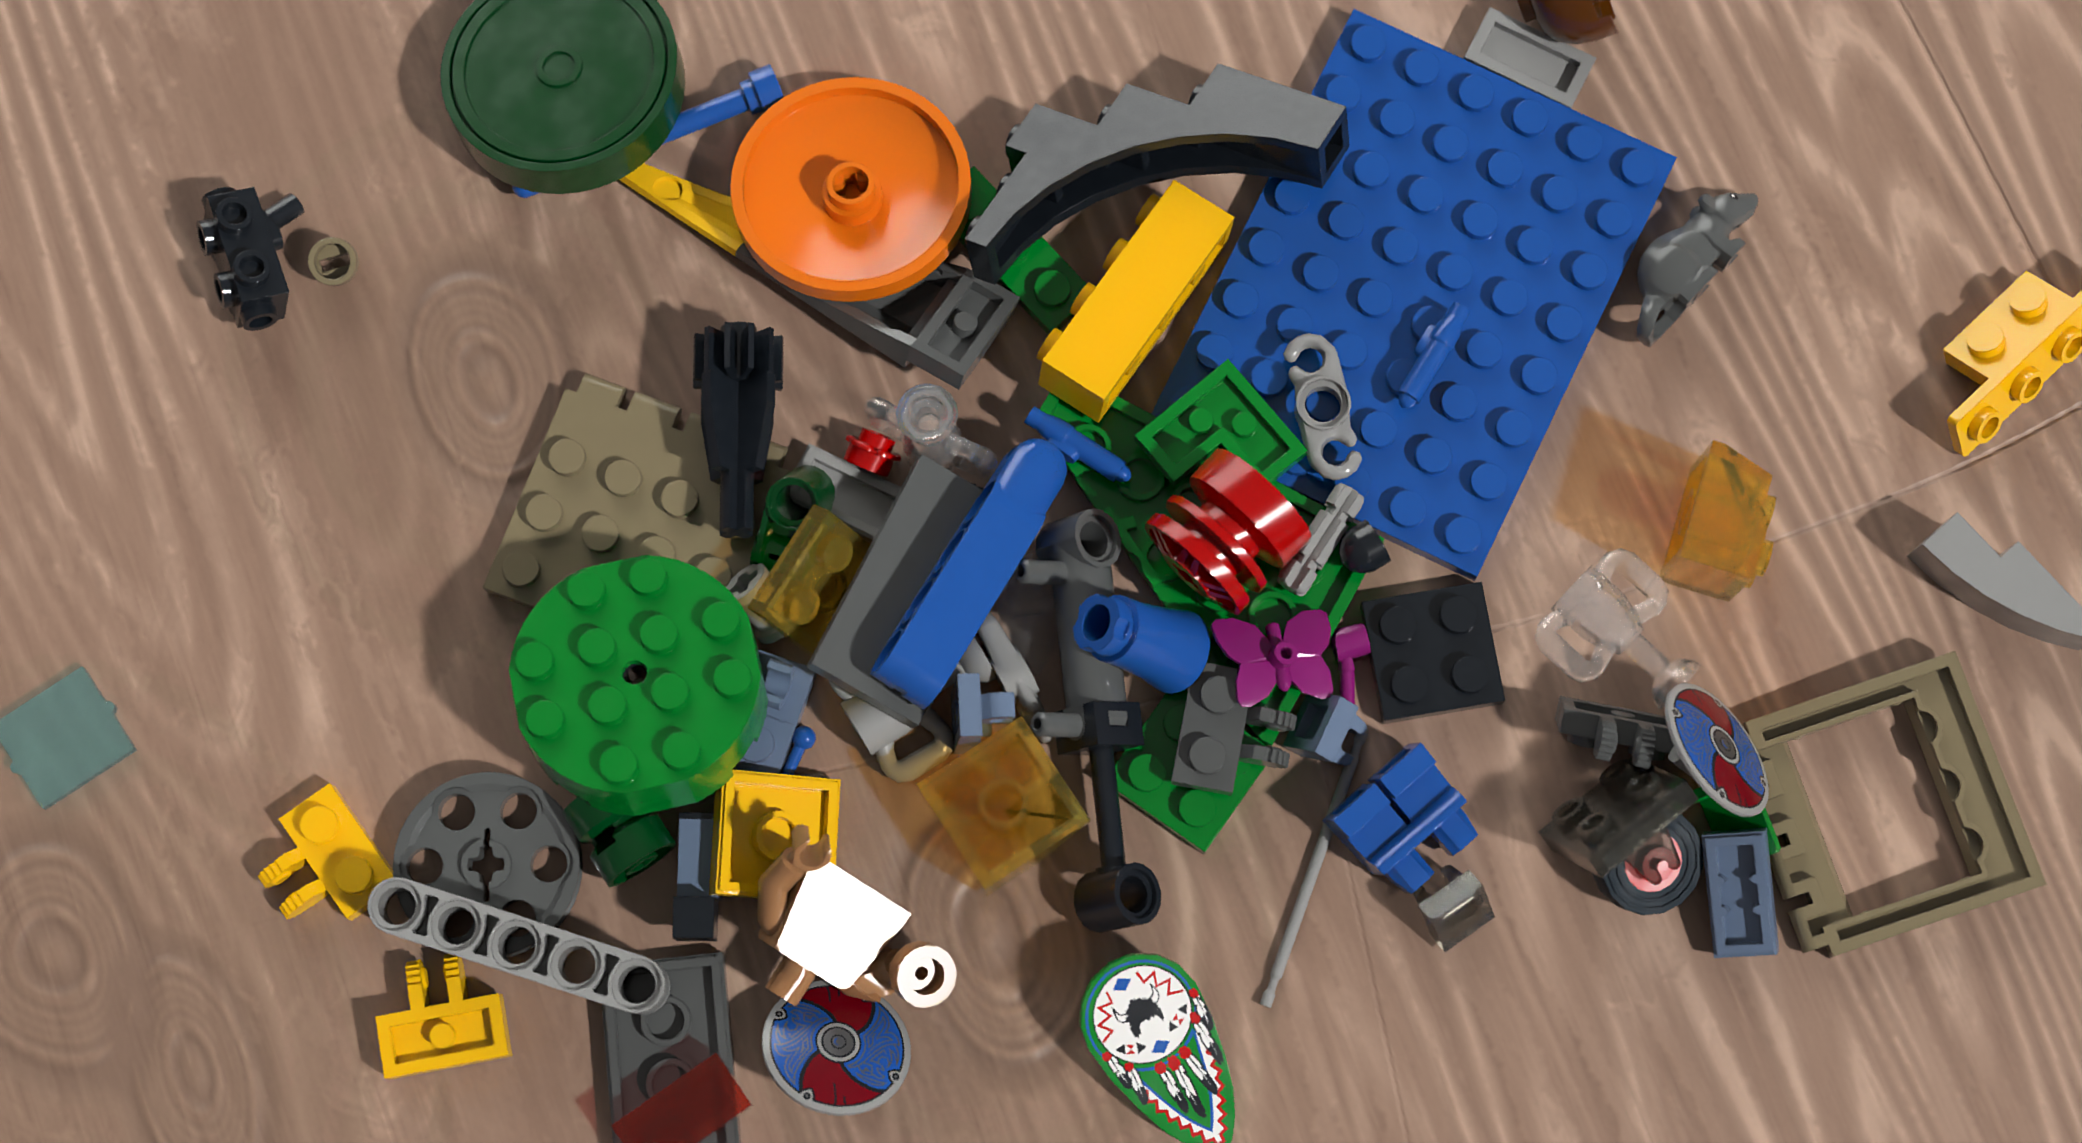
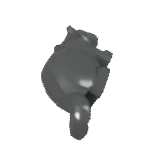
(1684, 261)

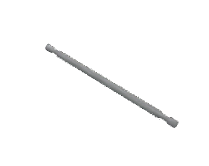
(1310, 876)

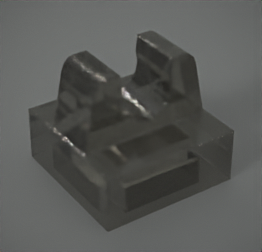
(1454, 909)

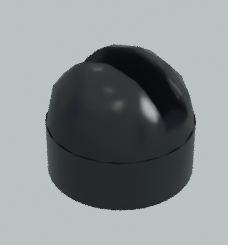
(1362, 549)

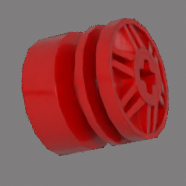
(1237, 521)

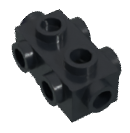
(244, 246)

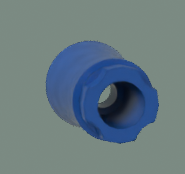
(1146, 640)

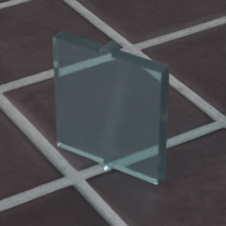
(64, 738)

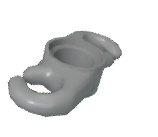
(1315, 433)
(1011, 670)

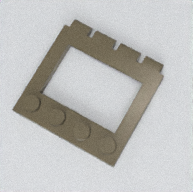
(1965, 778)

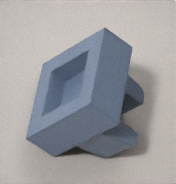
(1323, 727)

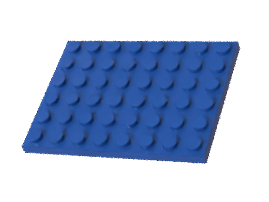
(1441, 199)

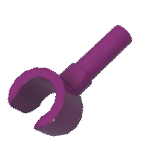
(1347, 644)

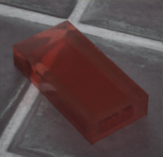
(687, 1108)

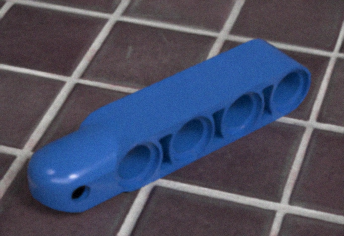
(971, 572)

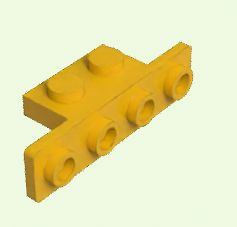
(2011, 355)

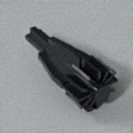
(738, 385)

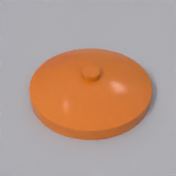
(851, 189)

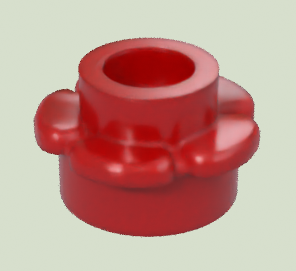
(872, 451)

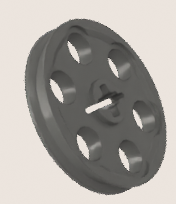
(514, 846)

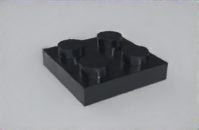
(1432, 653)

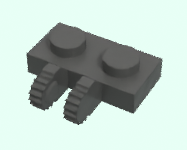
(1605, 726)
(1214, 734)

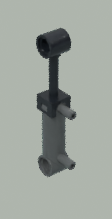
(1097, 719)

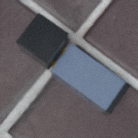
(693, 908)

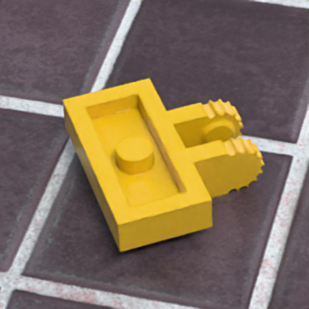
(336, 850)
(444, 1033)

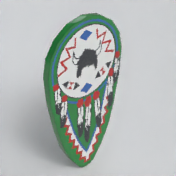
(1160, 1046)

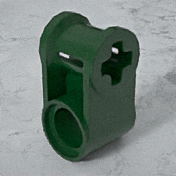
(783, 517)

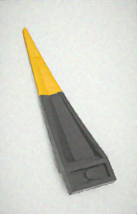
(935, 324)

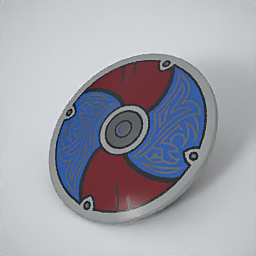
(1715, 750)
(836, 1051)

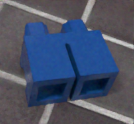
(1399, 811)

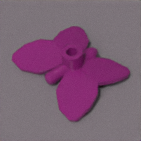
(1277, 659)

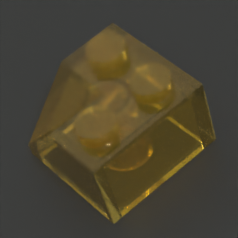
(1721, 525)
(1003, 805)

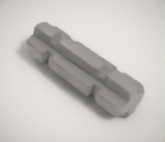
(1326, 533)

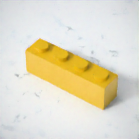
(1134, 299)

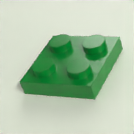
(1146, 777)

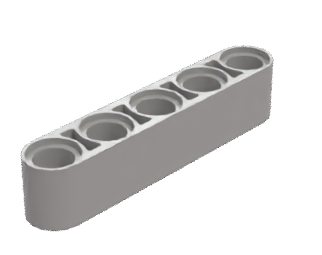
(490, 937)

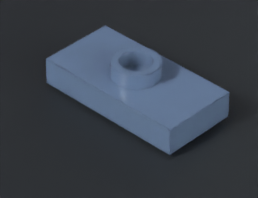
(1740, 892)

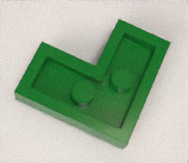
(1216, 415)

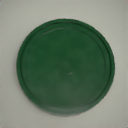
(562, 89)

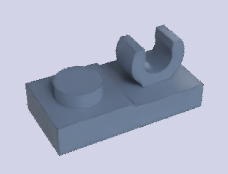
(787, 690)
(976, 712)

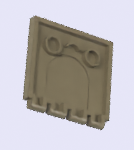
(618, 490)

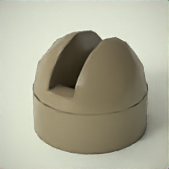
(329, 249)

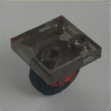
(1632, 837)

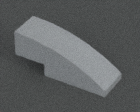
(2003, 587)

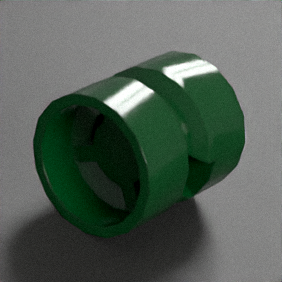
(621, 842)

